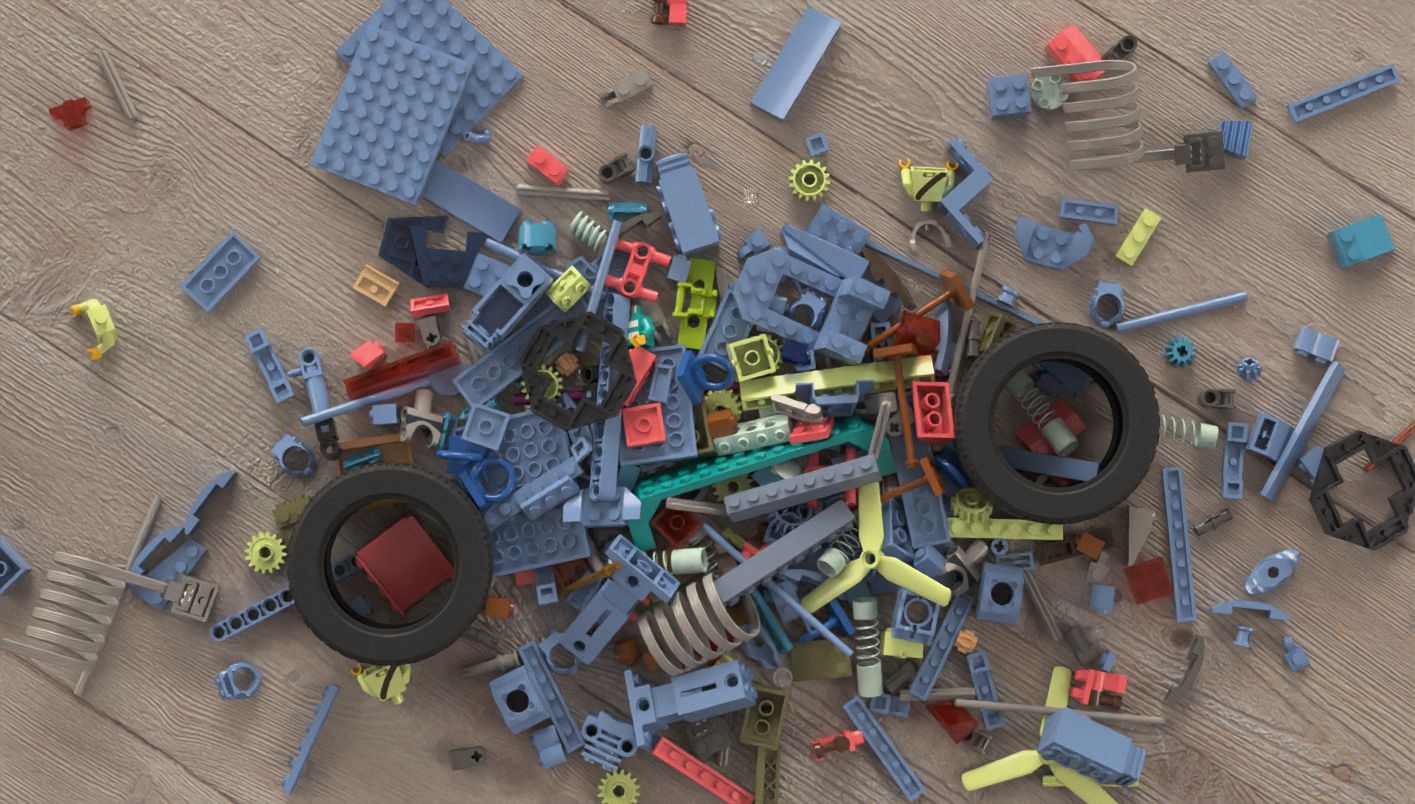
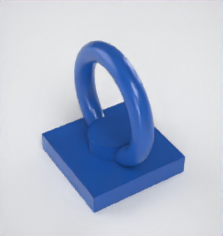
(694, 378)
(462, 456)
(950, 472)
(477, 491)
(835, 619)

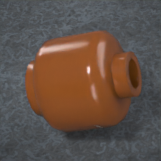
(627, 651)

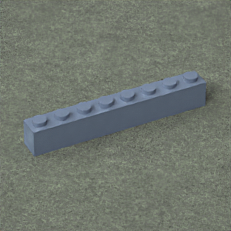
(803, 488)
(784, 552)

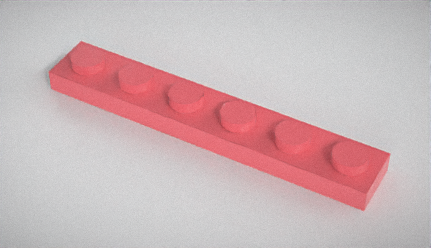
(700, 773)

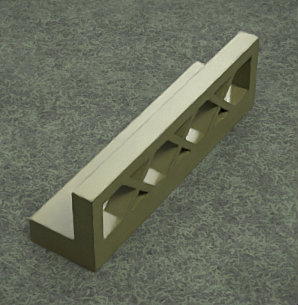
(991, 333)
(760, 770)

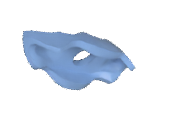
(1259, 580)
(766, 654)

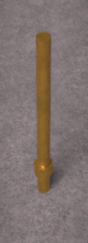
(606, 571)

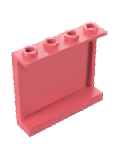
(404, 562)

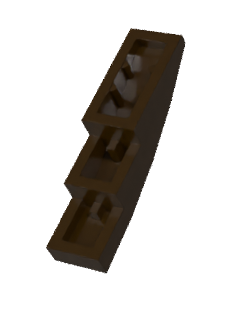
(885, 275)
(1066, 548)
(738, 611)

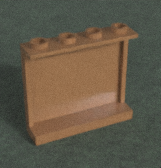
(392, 451)

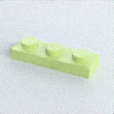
(1138, 237)

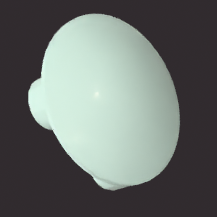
(1047, 92)
(787, 469)

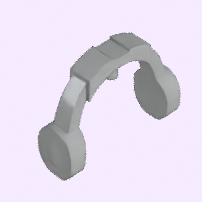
(947, 242)

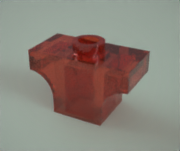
(72, 113)

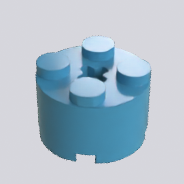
(537, 238)

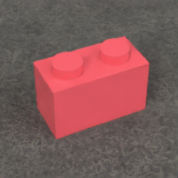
(547, 166)

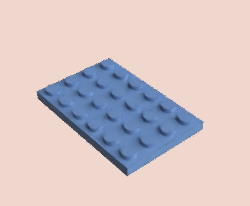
(677, 418)

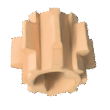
(567, 364)
(965, 641)

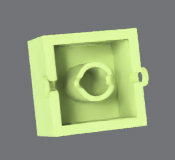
(751, 357)
(899, 647)

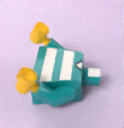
(639, 329)

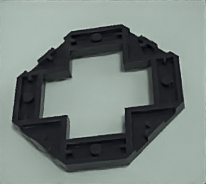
(587, 411)
(1329, 478)

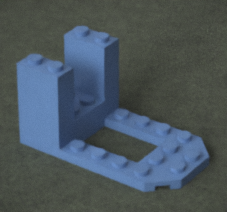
(844, 323)

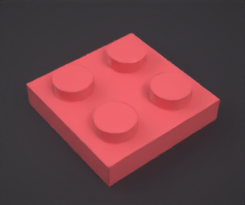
(644, 425)
(807, 431)

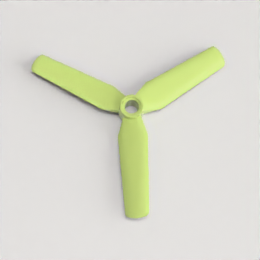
(871, 538)
(1029, 760)

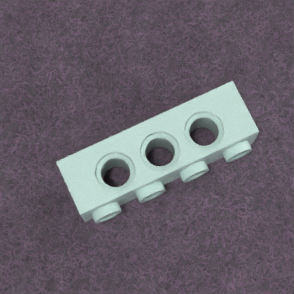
(755, 434)

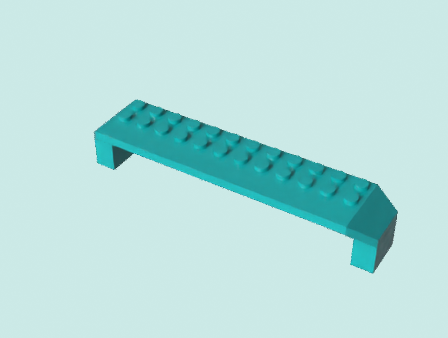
(710, 470)

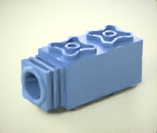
(683, 200)
(506, 303)
(1090, 748)

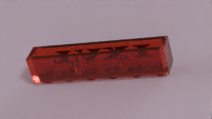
(403, 370)

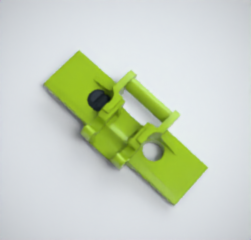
(703, 303)

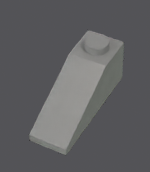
(1138, 527)

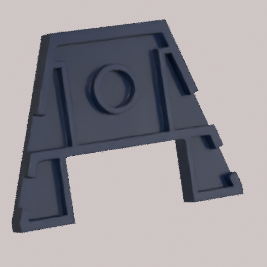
(398, 244)
(444, 266)

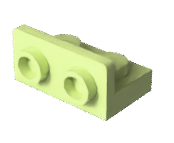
(568, 289)

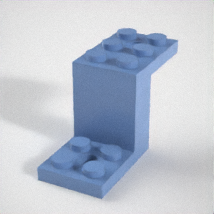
(965, 192)

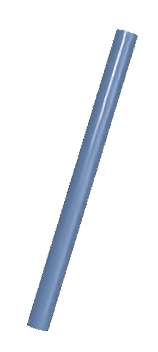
(513, 254)
(600, 279)
(1181, 312)
(365, 401)

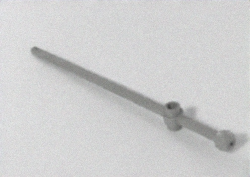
(965, 325)

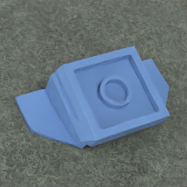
(1049, 245)
(836, 406)
(599, 513)

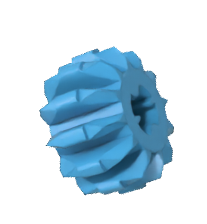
(1186, 349)

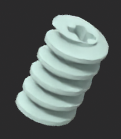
(588, 232)

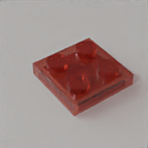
(1148, 580)

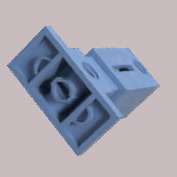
(616, 600)
(688, 697)

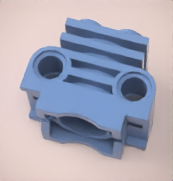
(985, 607)
(903, 628)
(517, 719)
(608, 741)

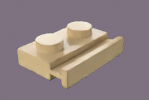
(376, 285)

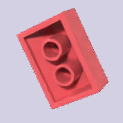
(1072, 48)
(933, 412)
(1033, 438)

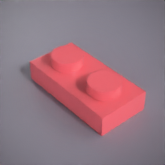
(430, 305)

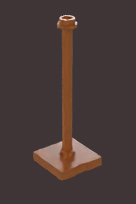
(955, 290)
(896, 354)
(930, 477)

